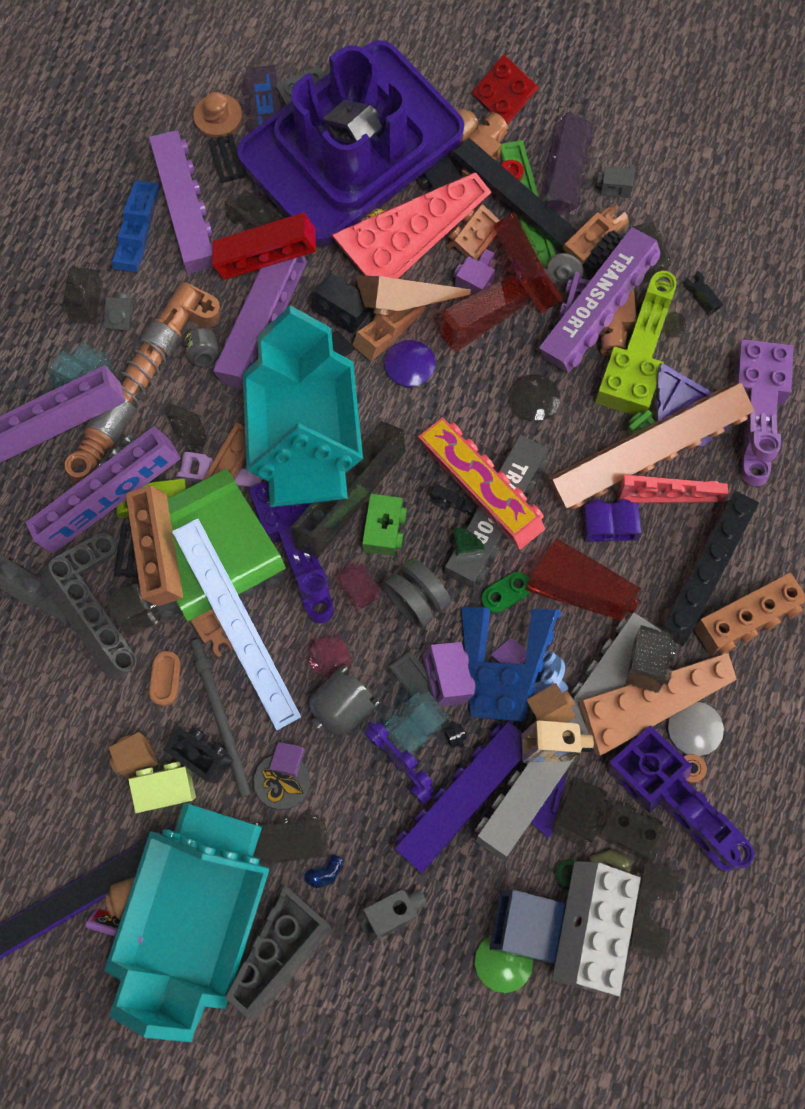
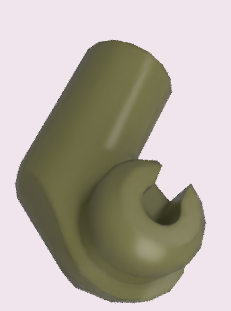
(613, 858)

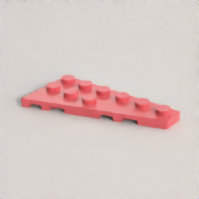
(402, 235)

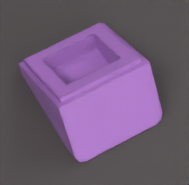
(510, 652)
(287, 759)

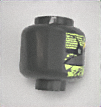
(201, 347)

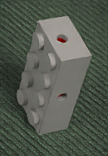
(596, 928)

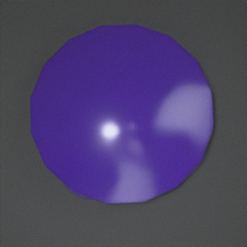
(409, 363)

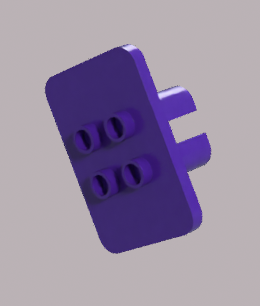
(339, 181)

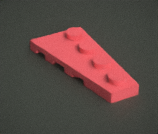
(664, 490)

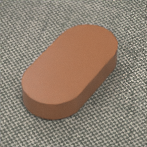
(165, 678)

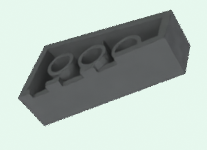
(277, 954)

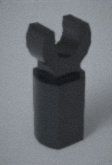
(703, 293)

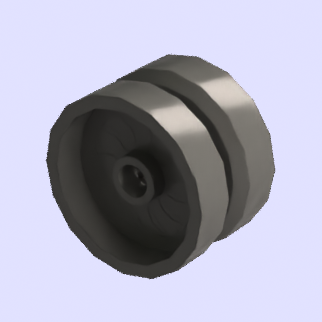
(417, 593)

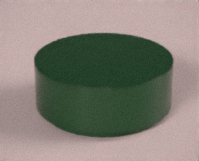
(564, 873)

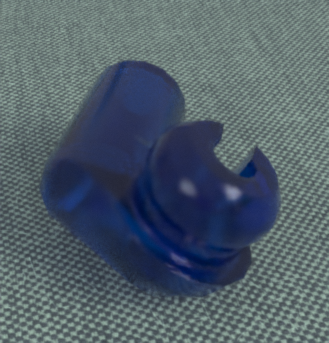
(324, 876)

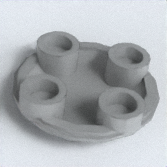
(696, 729)

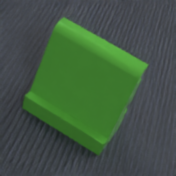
(233, 532)

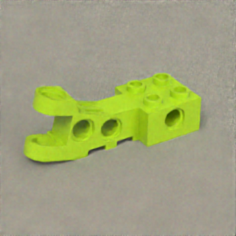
(633, 372)

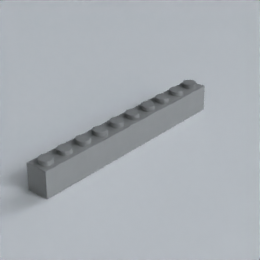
(539, 779)

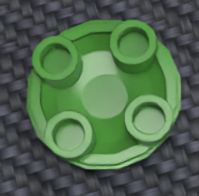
(500, 970)

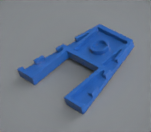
(504, 687)

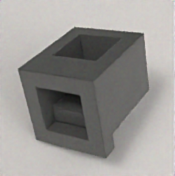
(616, 181)

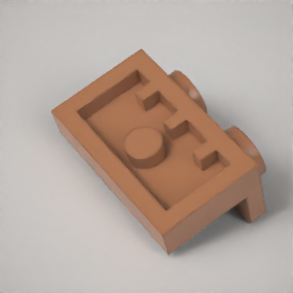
(474, 232)

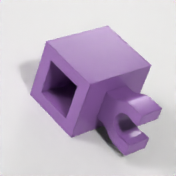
(475, 274)

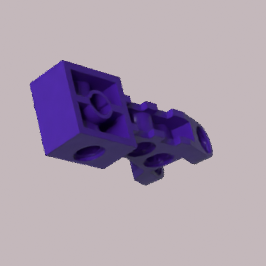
(305, 568)
(657, 775)

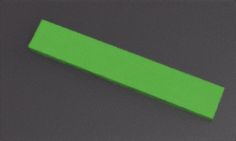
(517, 152)

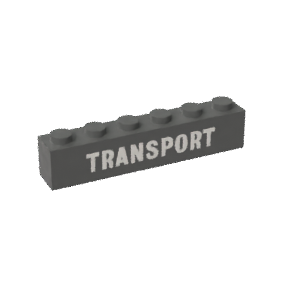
(521, 468)

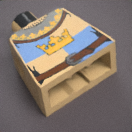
(554, 742)

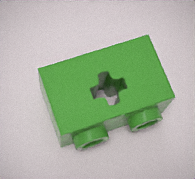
(382, 510)

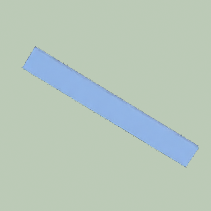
(236, 623)

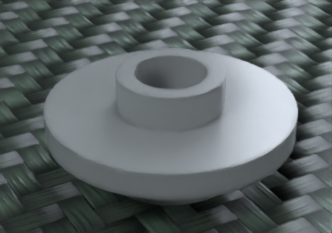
(563, 267)

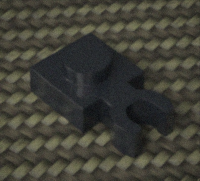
(446, 498)

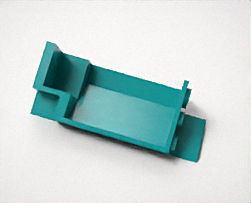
(301, 412)
(195, 915)

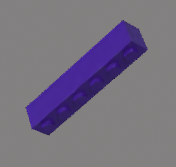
(462, 799)

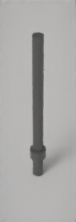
(204, 666)

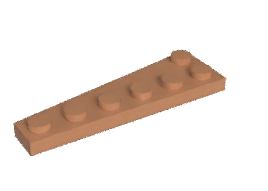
(631, 710)

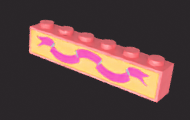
(482, 483)

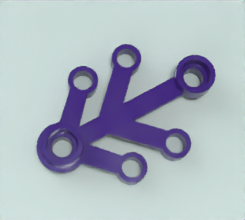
(421, 781)

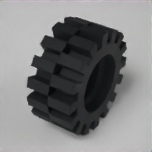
(603, 251)

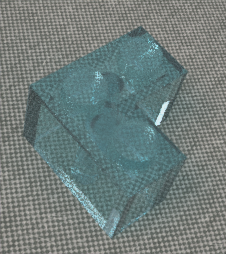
(83, 361)
(418, 725)

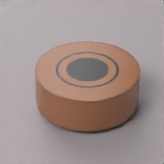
(698, 768)

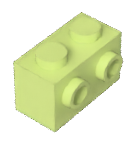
(161, 788)

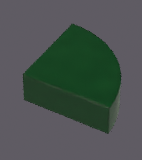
(467, 543)

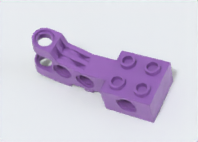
(767, 379)

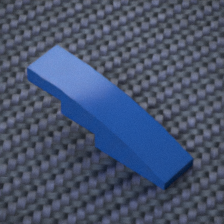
(136, 226)

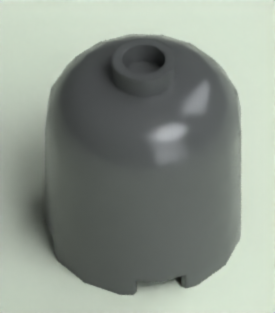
(341, 703)

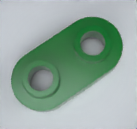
(506, 591)

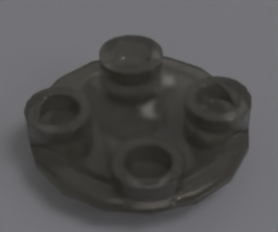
(534, 397)

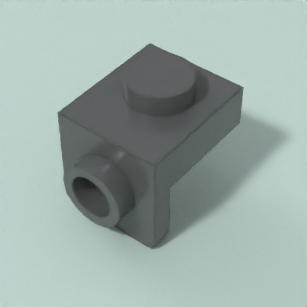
(119, 311)

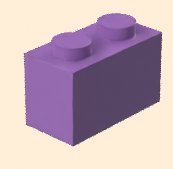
(449, 674)

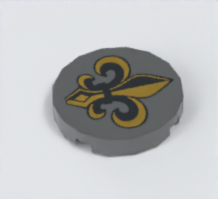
(280, 790)

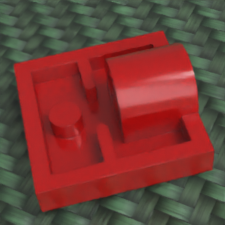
(505, 89)

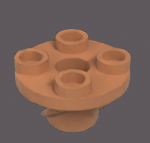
(217, 115)

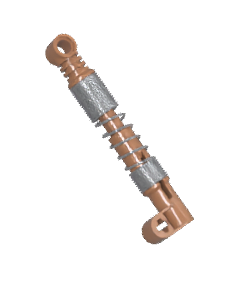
(157, 344)

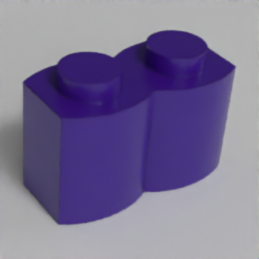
(611, 521)

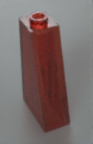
(527, 262)
(481, 312)
(582, 582)

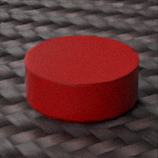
(514, 168)

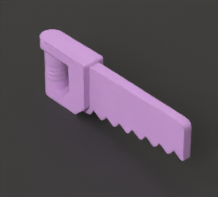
(243, 479)

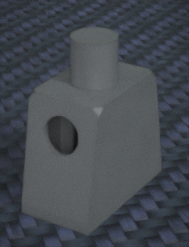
(381, 920)

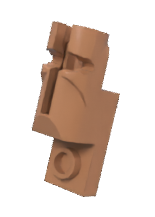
(489, 137)
(592, 232)
(616, 332)

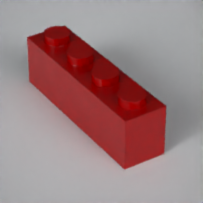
(264, 246)

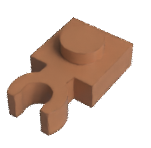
(209, 630)

